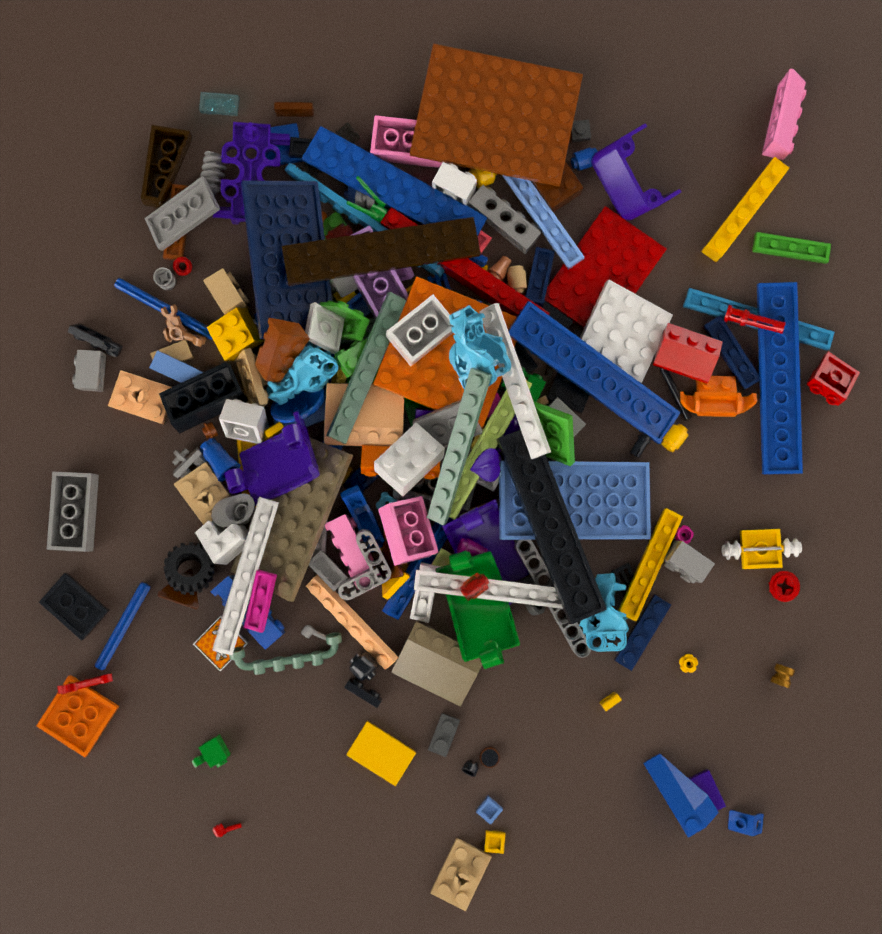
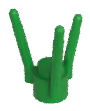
(377, 211)

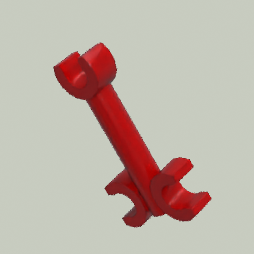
(70, 687)

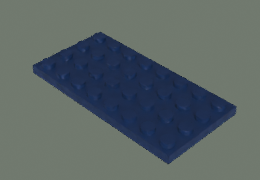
(276, 217)

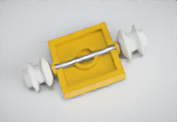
(761, 548)

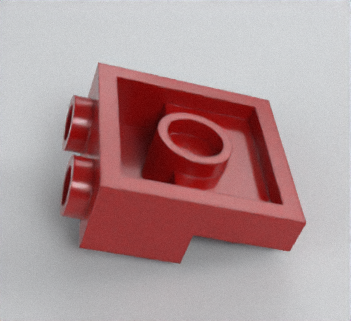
(833, 379)

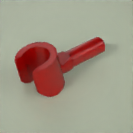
(219, 829)

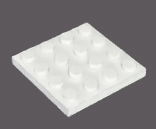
(625, 329)

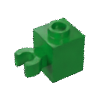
(213, 752)

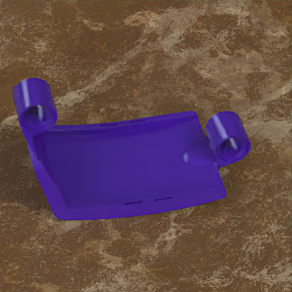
(276, 464)
(483, 528)

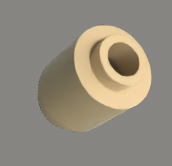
(517, 278)

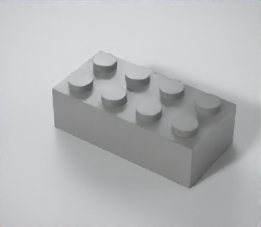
(72, 511)

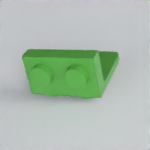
(354, 323)
(349, 358)

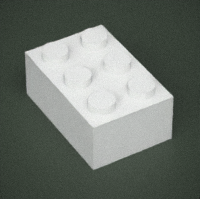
(420, 330)
(409, 459)

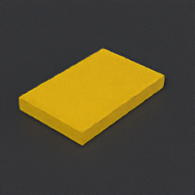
(381, 753)

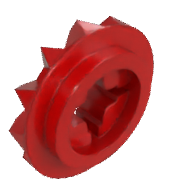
(790, 580)

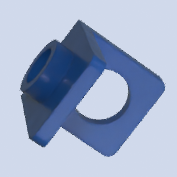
(745, 823)

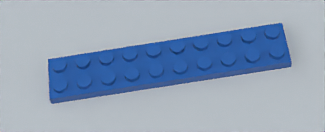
(390, 184)
(593, 372)
(780, 380)

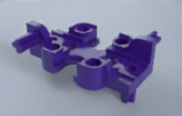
(246, 137)

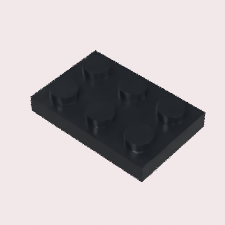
(74, 606)

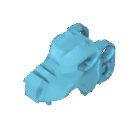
(474, 347)
(307, 373)
(612, 622)

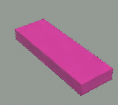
(260, 601)

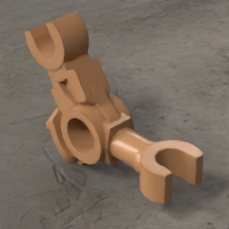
(176, 330)

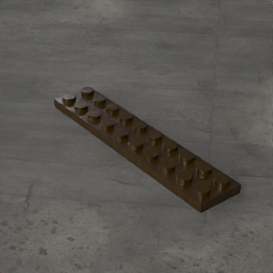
(380, 251)

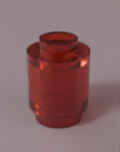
(339, 231)
(474, 586)

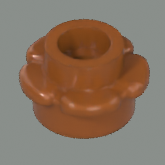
(209, 430)

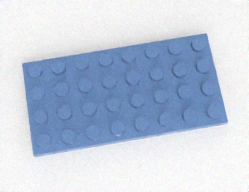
(600, 497)

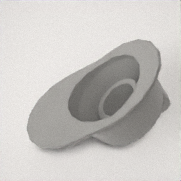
(234, 510)

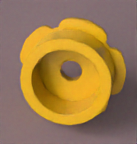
(688, 668)

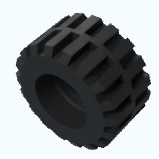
(183, 554)

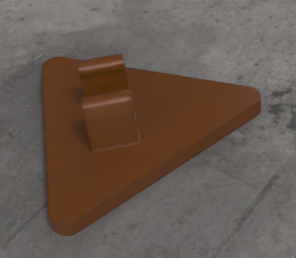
(396, 571)
(177, 597)

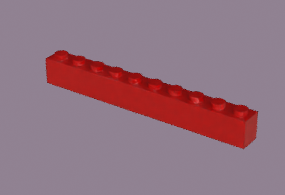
(471, 274)

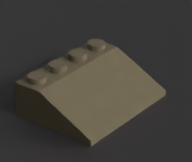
(436, 664)

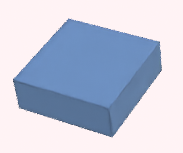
(489, 810)

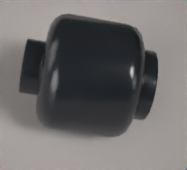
(363, 666)

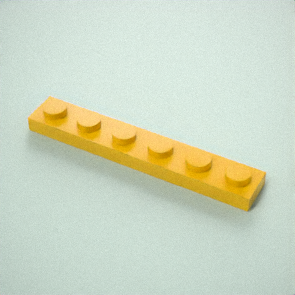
(650, 564)

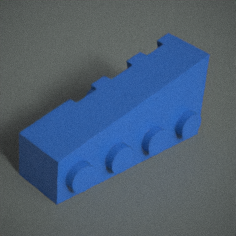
(273, 627)

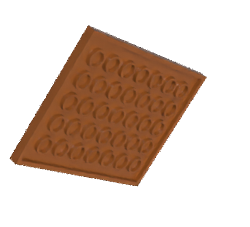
(496, 115)

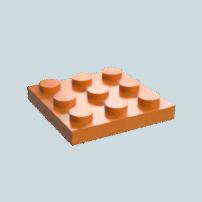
(78, 718)

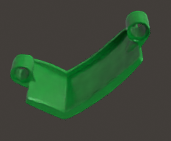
(480, 625)

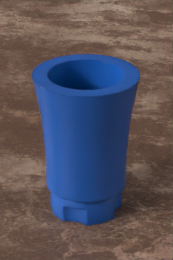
(218, 458)

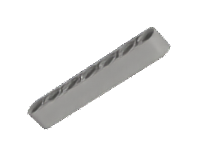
(541, 569)

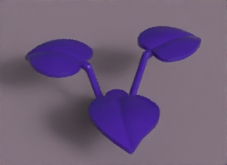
(488, 461)

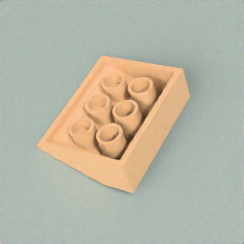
(378, 421)

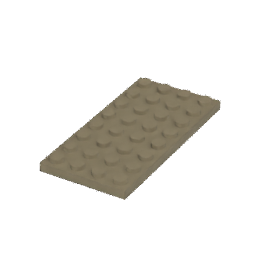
(301, 521)

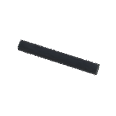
(675, 392)

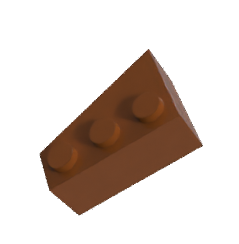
(281, 347)

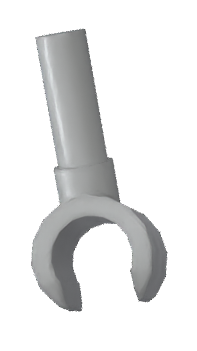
(308, 630)

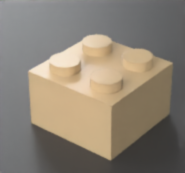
(225, 292)

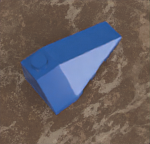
(686, 800)

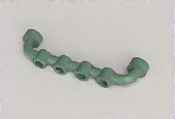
(297, 660)

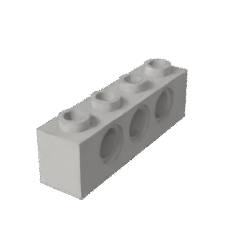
(506, 229)

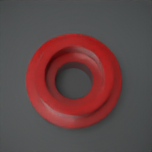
(178, 270)

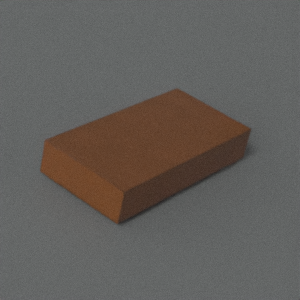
(294, 109)

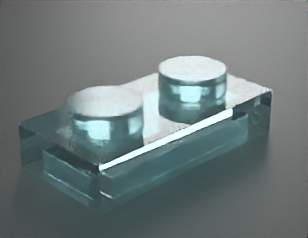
(219, 104)

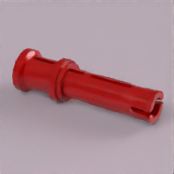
(778, 326)

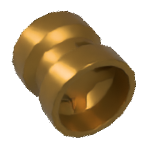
(782, 675)

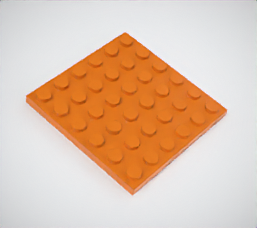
(432, 378)

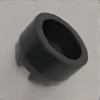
(470, 768)

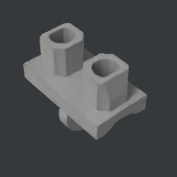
(194, 457)

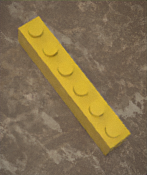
(745, 209)

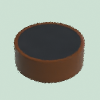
(489, 757)

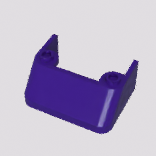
(620, 181)

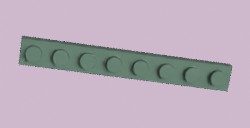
(366, 369)
(459, 445)

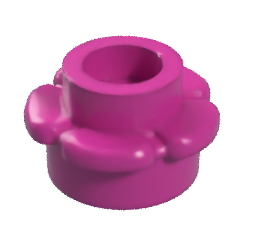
(688, 534)

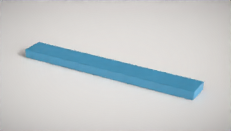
(717, 306)

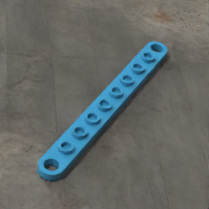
(354, 215)

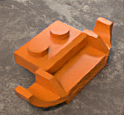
(718, 398)

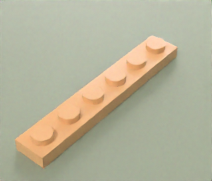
(352, 622)

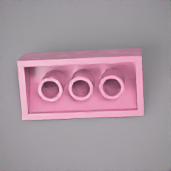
(784, 116)

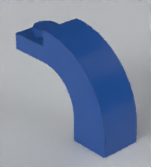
(362, 514)

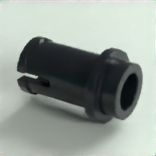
(640, 445)

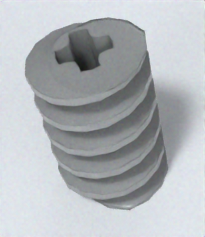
(211, 170)

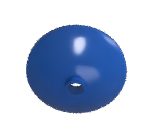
(305, 403)

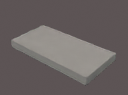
(182, 213)

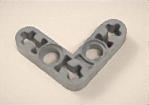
(371, 573)

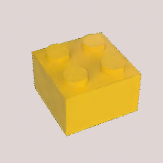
(235, 333)

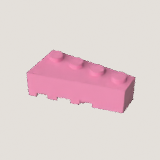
(344, 539)

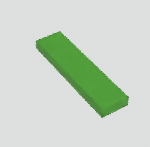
(791, 247)

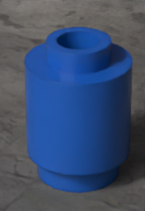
(582, 159)

